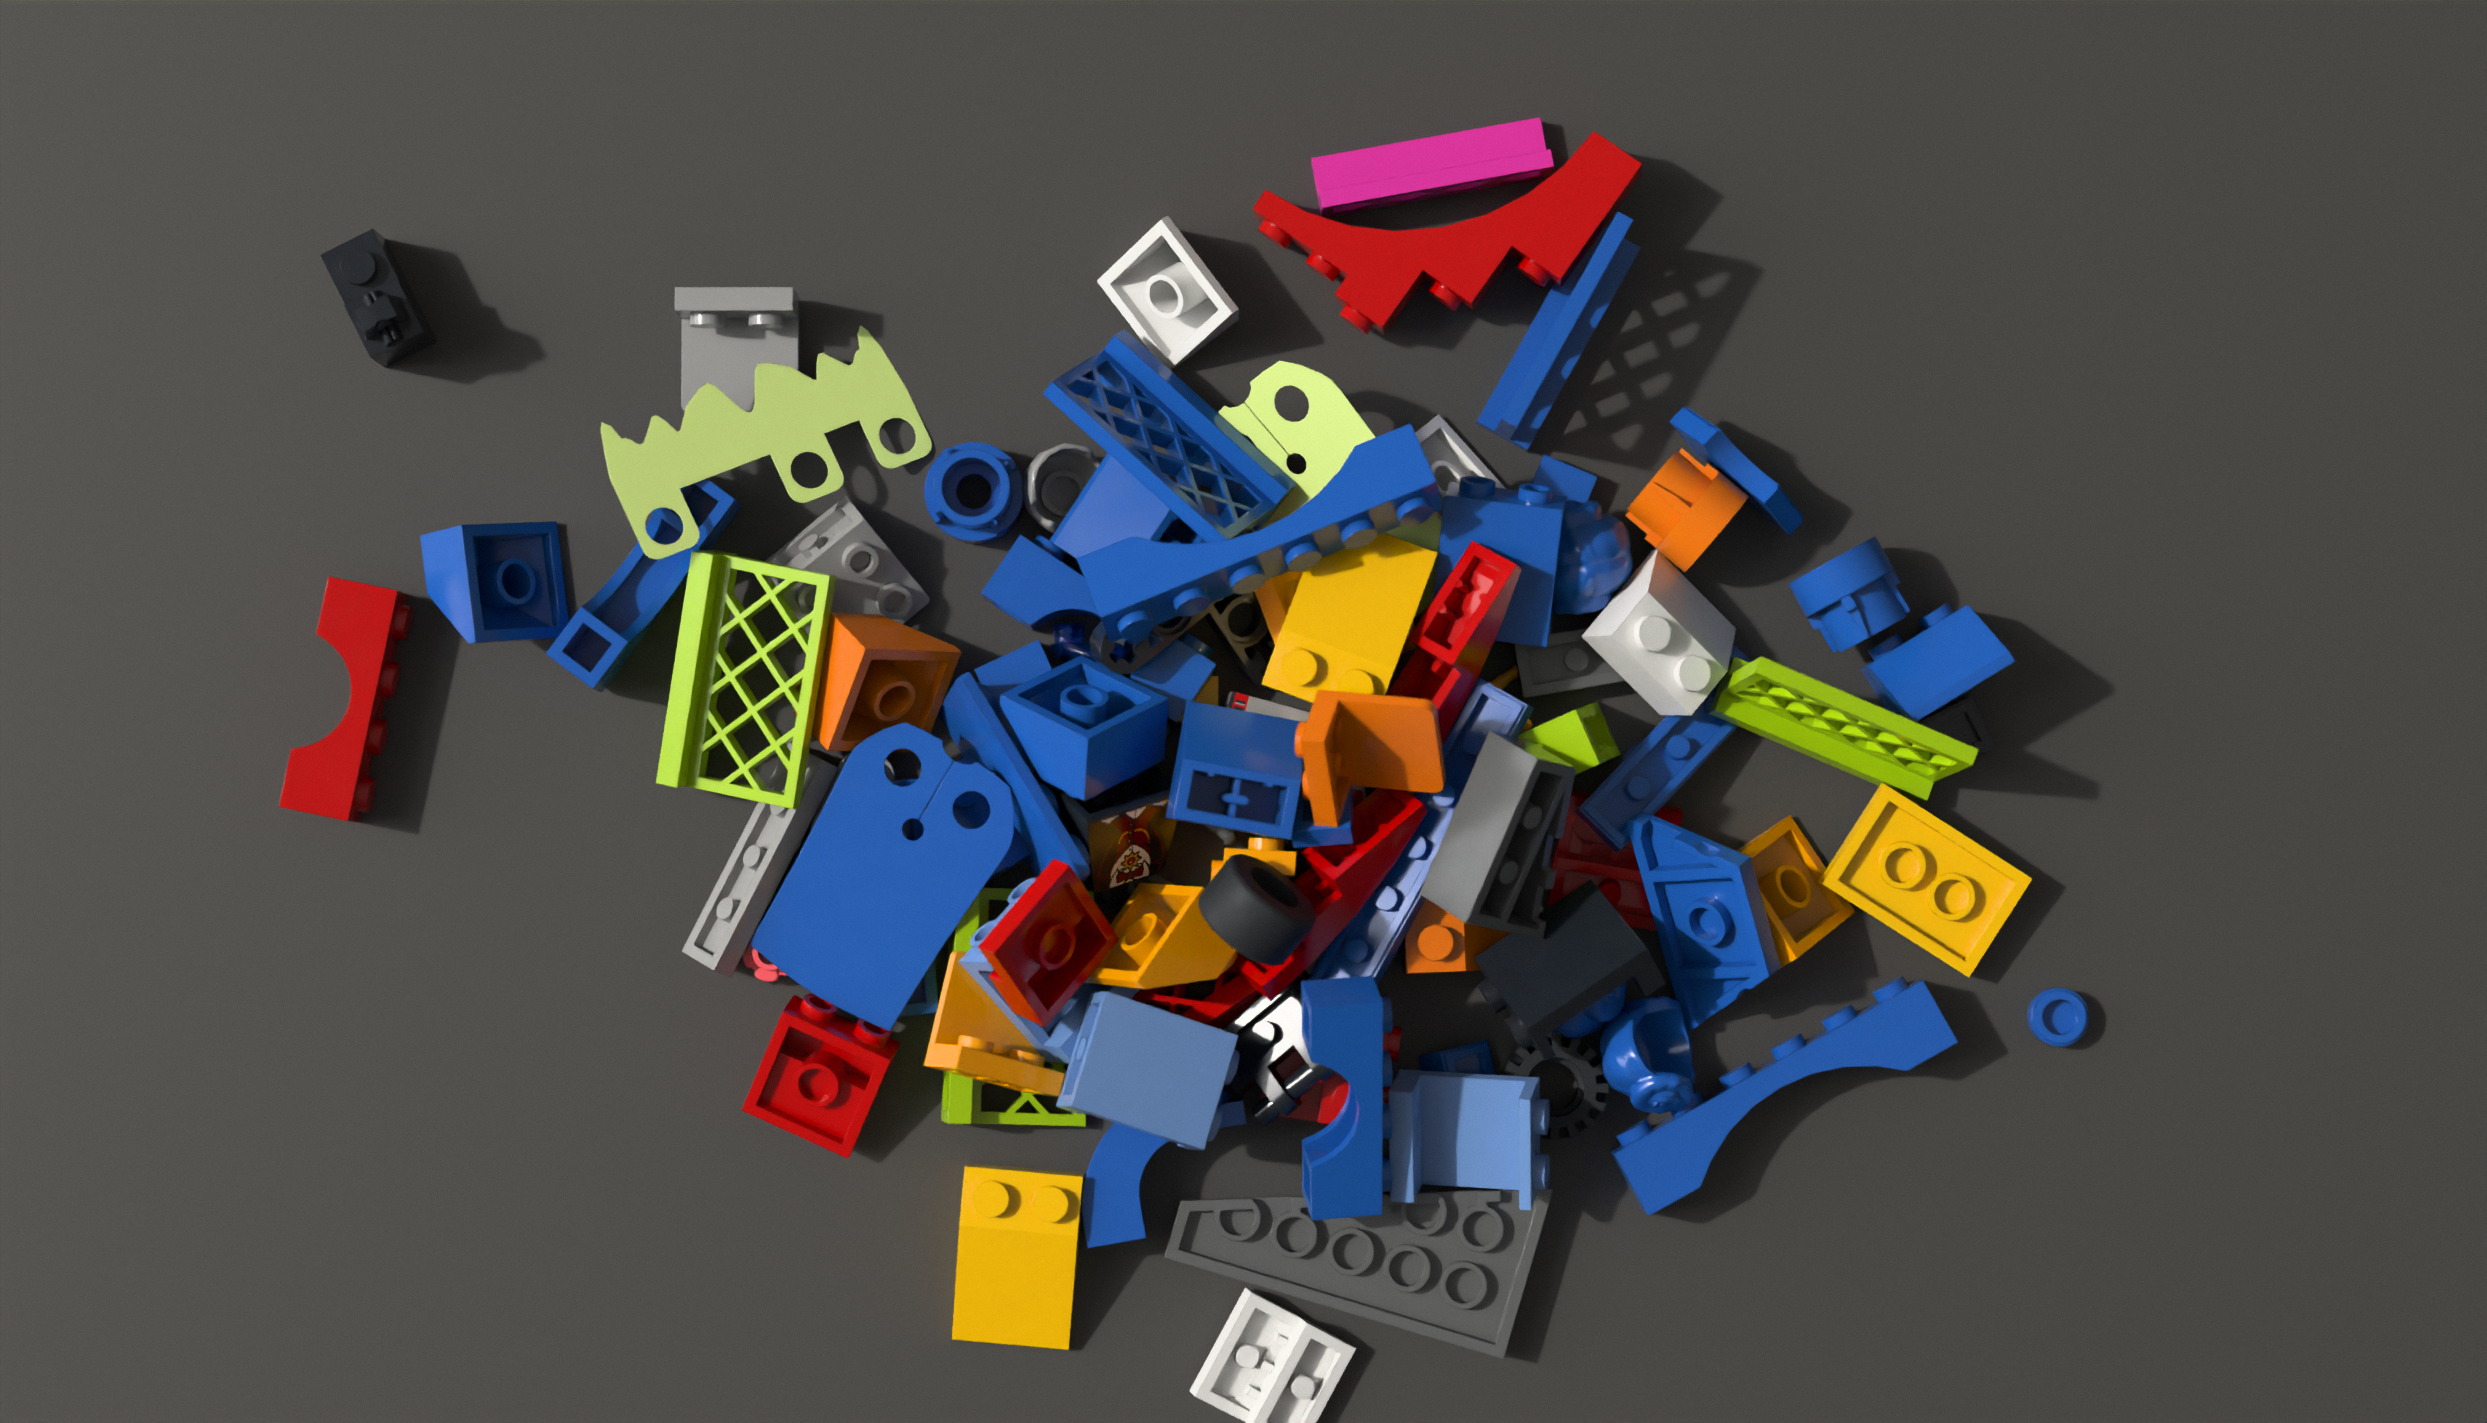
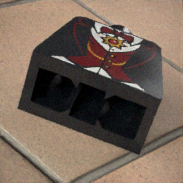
(1122, 832)

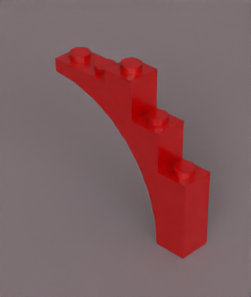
(1385, 268)

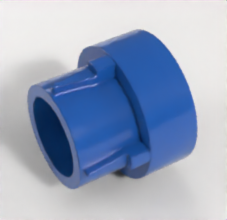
(967, 462)
(1851, 596)

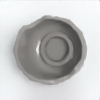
(1056, 481)

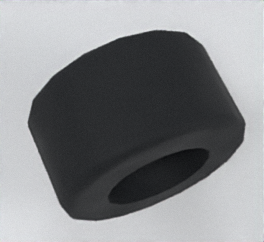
(1256, 910)

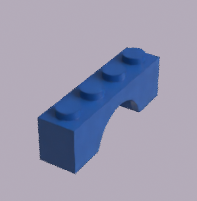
(1039, 587)
(633, 599)
(1345, 1160)

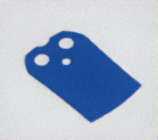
(865, 901)

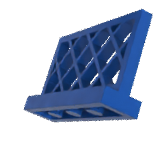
(1558, 338)
(1172, 416)

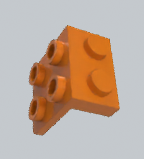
(1367, 744)

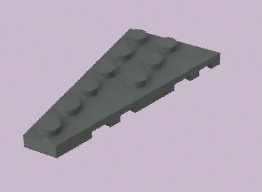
(1429, 1266)

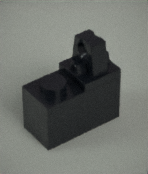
(378, 298)

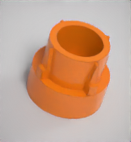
(1685, 508)

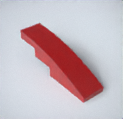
(1458, 633)
(1342, 881)

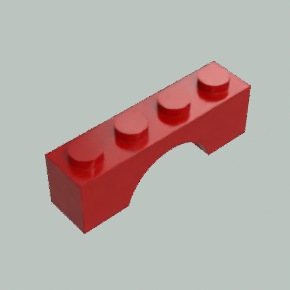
(365, 630)

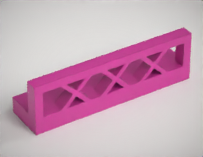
(1431, 167)

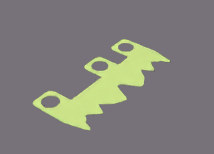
(786, 420)

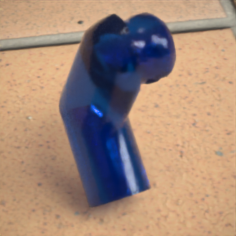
(1069, 643)

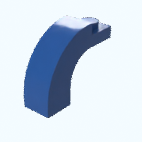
(1113, 1179)

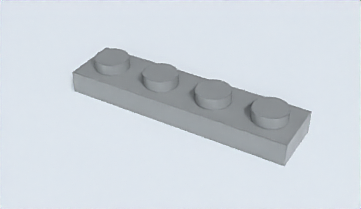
(755, 870)

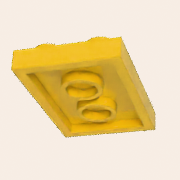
(1925, 880)

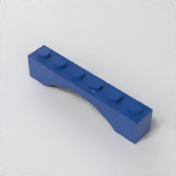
(1151, 581)
(1675, 1154)

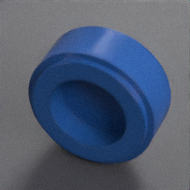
(2057, 1016)

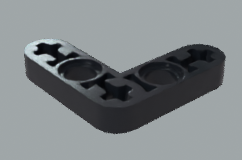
(1238, 645)

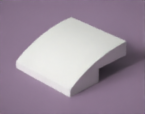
(1271, 1365)

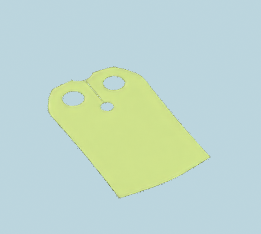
(1323, 440)

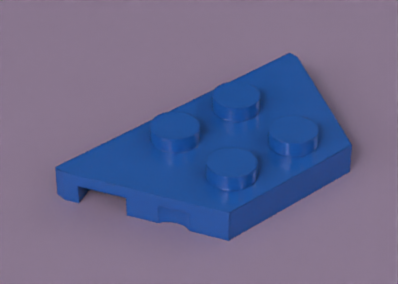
(1704, 915)

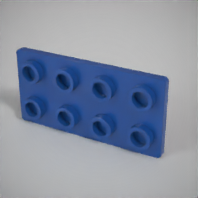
(1038, 832)

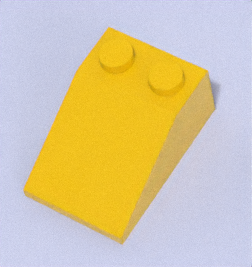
(1350, 619)
(1017, 1255)

